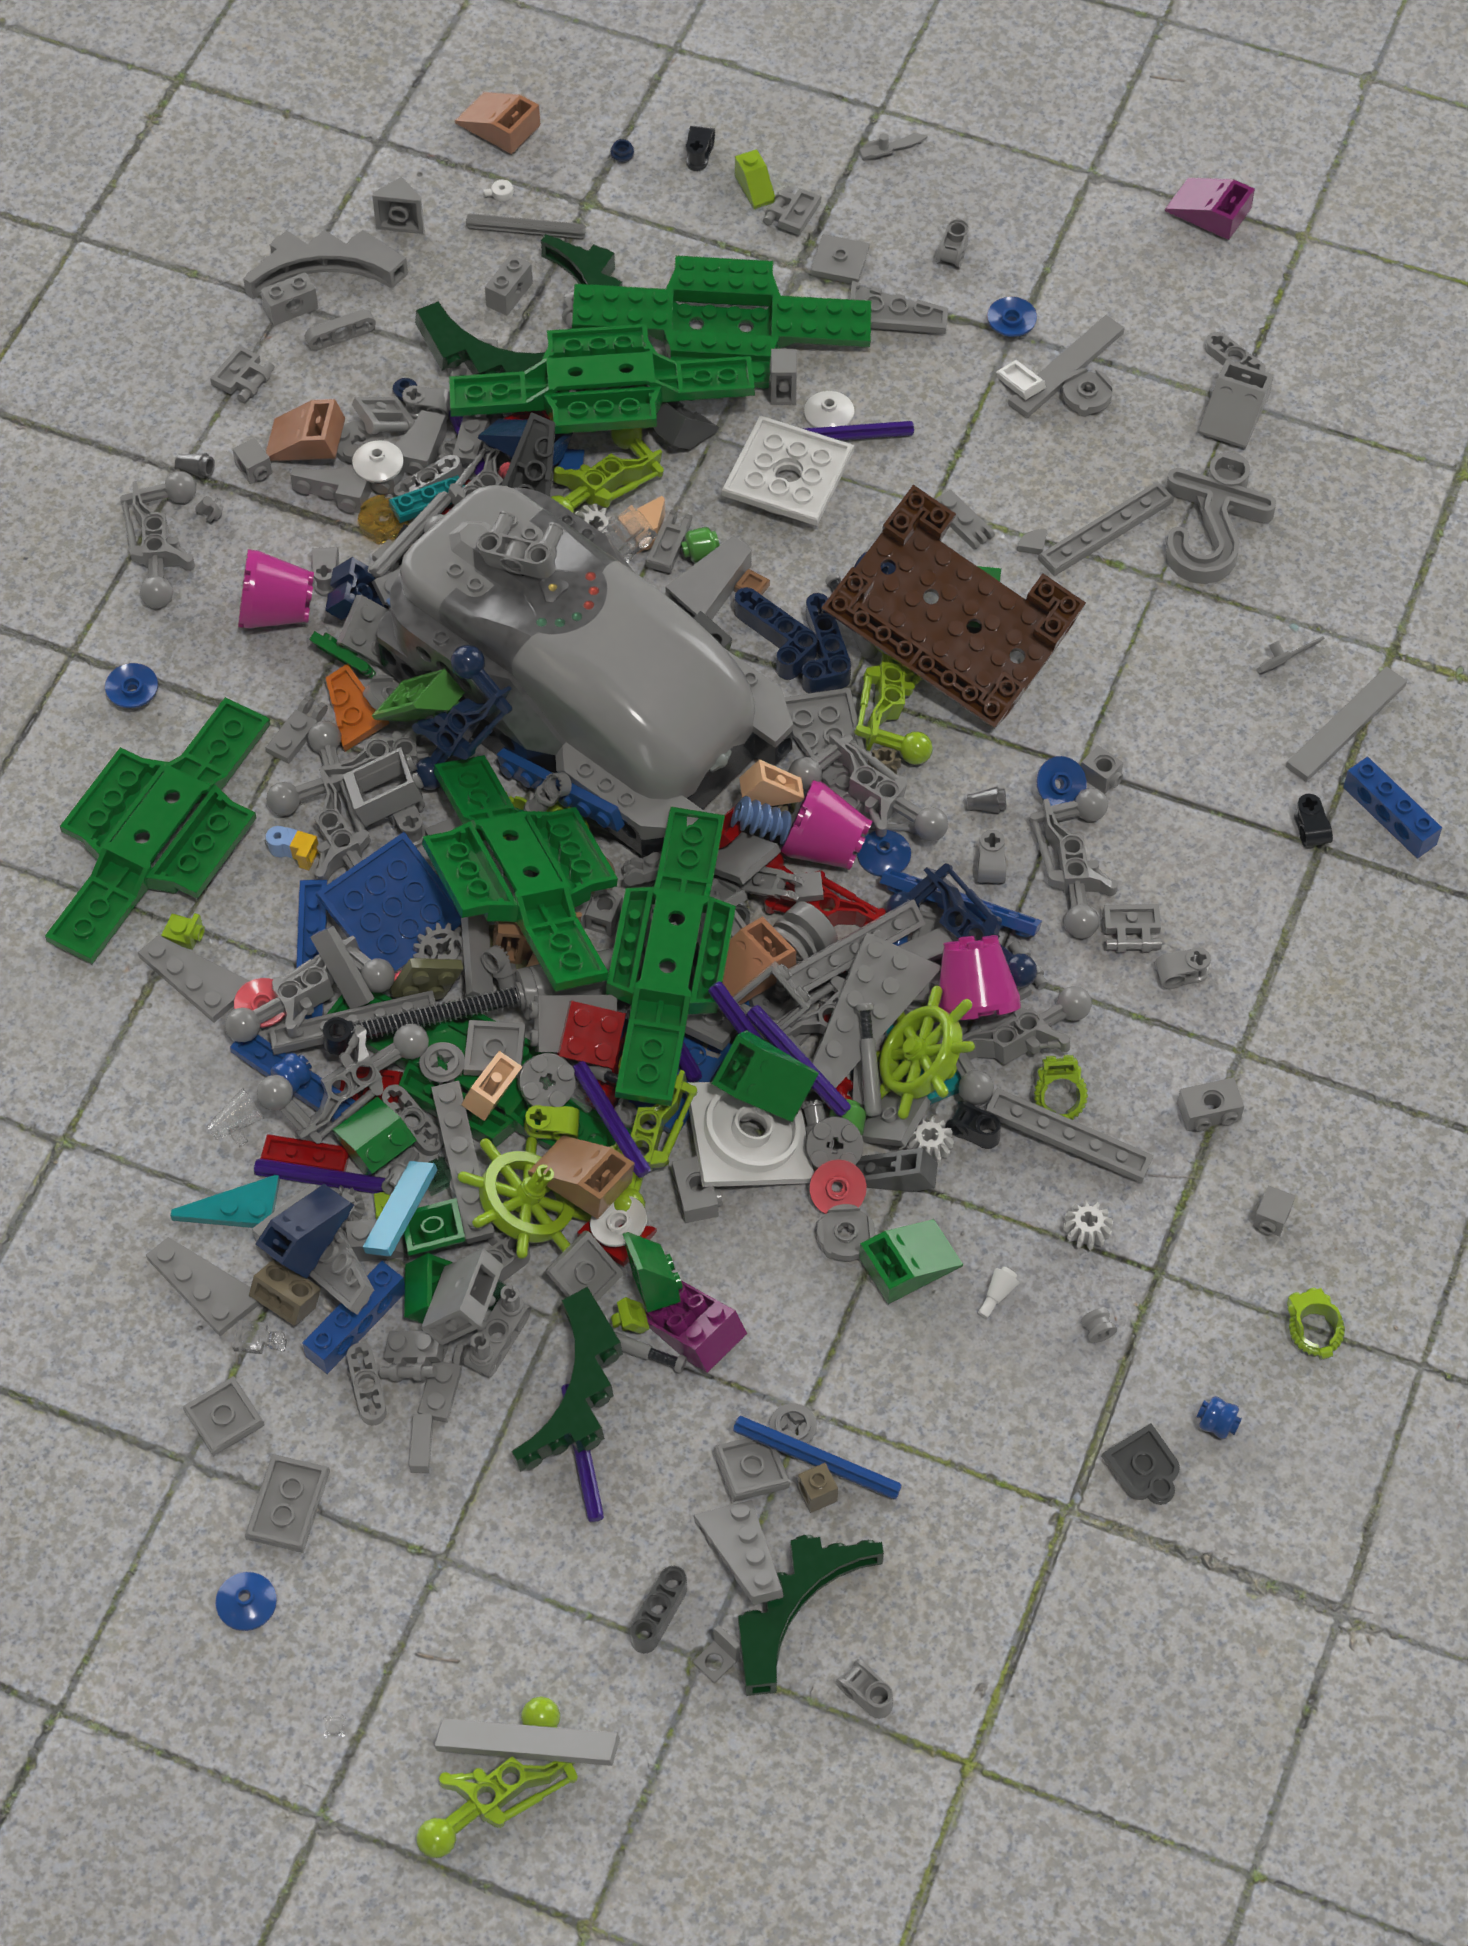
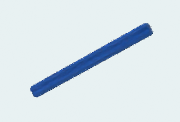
(816, 1456)

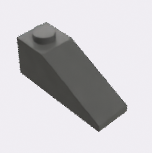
(899, 1170)

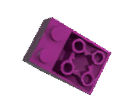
(1213, 204)
(698, 1327)

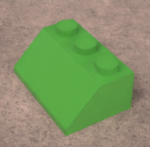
(420, 698)

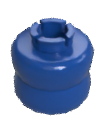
(293, 1069)
(1219, 1417)

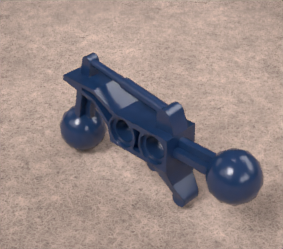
(453, 730)
(1021, 965)

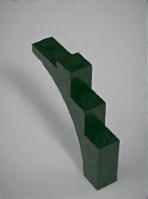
(585, 266)
(454, 346)
(588, 1388)
(812, 1570)

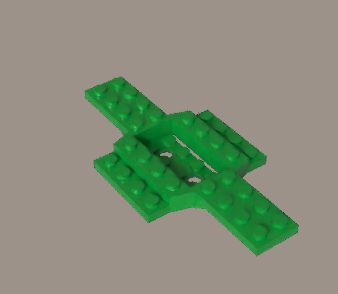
(730, 283)
(595, 360)
(130, 801)
(548, 844)

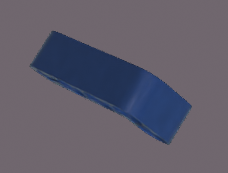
(754, 608)
(830, 649)

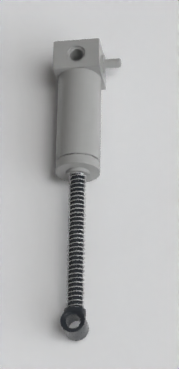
(529, 982)

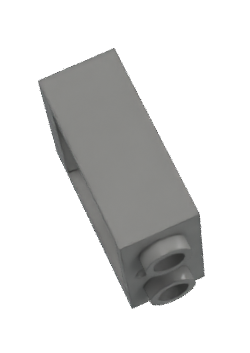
(376, 773)
(783, 975)

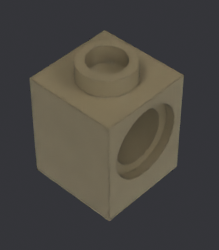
(817, 1487)

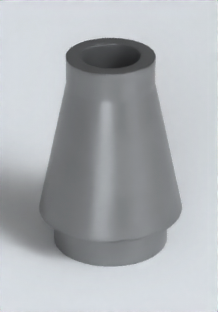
(196, 464)
(988, 800)

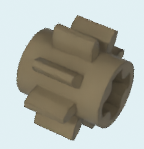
(887, 757)

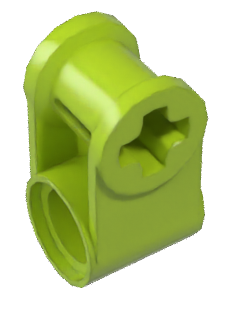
(553, 1122)

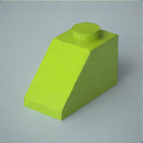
(754, 178)

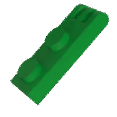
(328, 644)

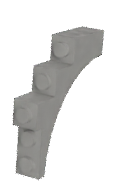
(326, 253)
(418, 449)

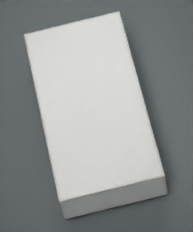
(1021, 379)

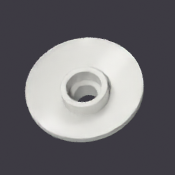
(820, 415)
(375, 468)
(606, 1228)

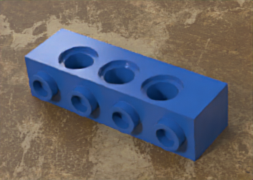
(1392, 807)
(344, 1328)

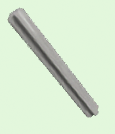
(523, 225)
(409, 535)

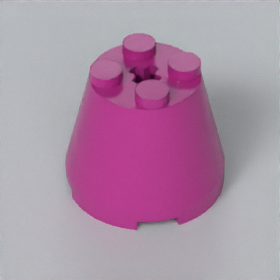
(274, 592)
(826, 829)
(979, 974)

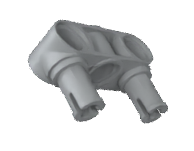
(517, 553)
(507, 1318)

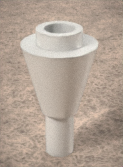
(1001, 1284)

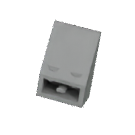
(1236, 403)

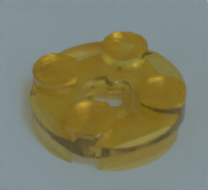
(370, 524)

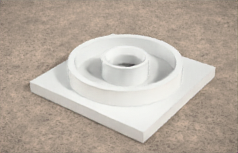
(780, 448)
(737, 1159)

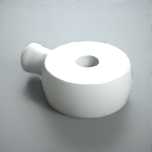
(501, 191)

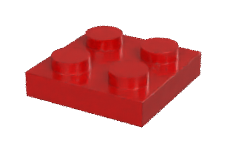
(591, 1034)

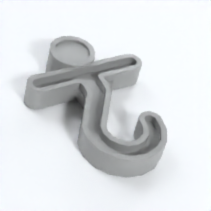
(1217, 495)

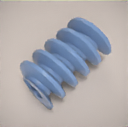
(763, 818)

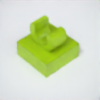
(630, 1316)

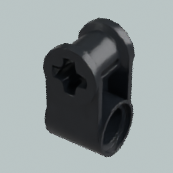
(699, 147)
(1312, 821)
(971, 1124)

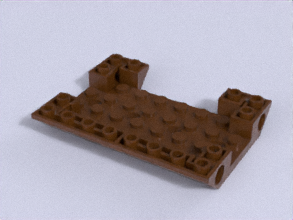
(934, 637)

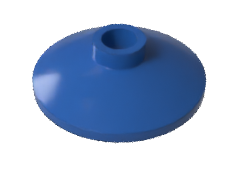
(1012, 316)
(131, 677)
(1068, 773)
(877, 860)
(250, 1613)

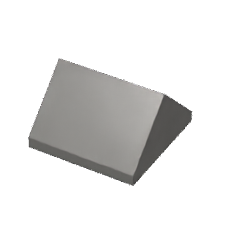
(398, 208)

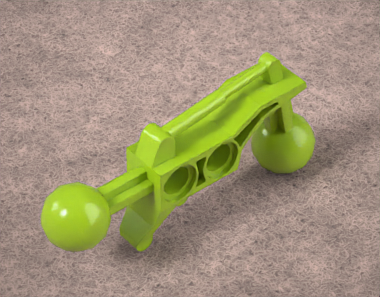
(598, 483)
(891, 686)
(650, 1138)
(438, 1836)

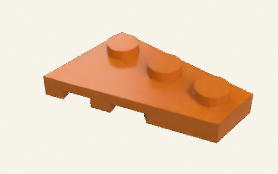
(351, 707)

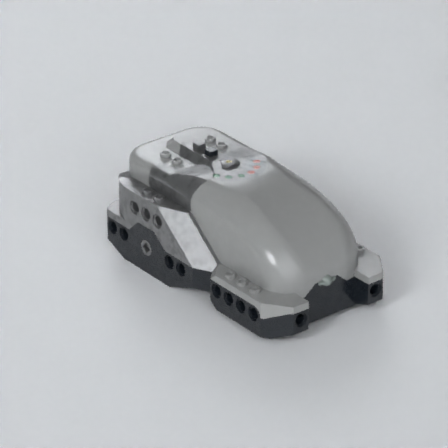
(597, 664)

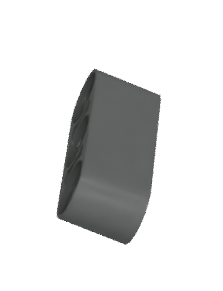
(659, 1595)

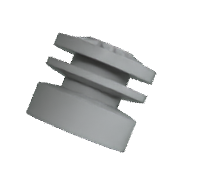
(806, 930)

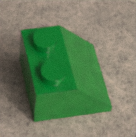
(374, 1136)
(434, 1227)
(652, 1272)
(420, 1284)

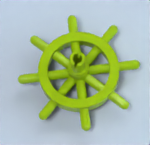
(922, 1052)
(525, 1197)

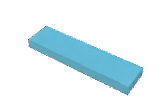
(400, 1208)

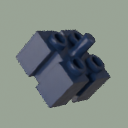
(347, 581)

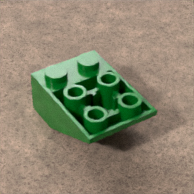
(765, 1076)
(908, 1258)

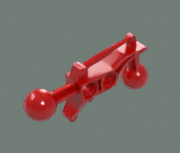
(843, 911)

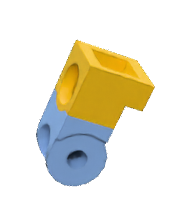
(293, 844)

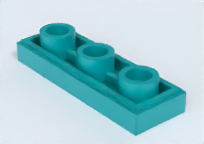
(414, 502)

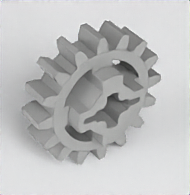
(434, 945)

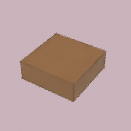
(753, 580)

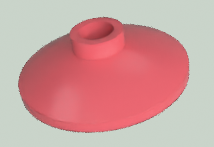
(255, 994)
(852, 1190)

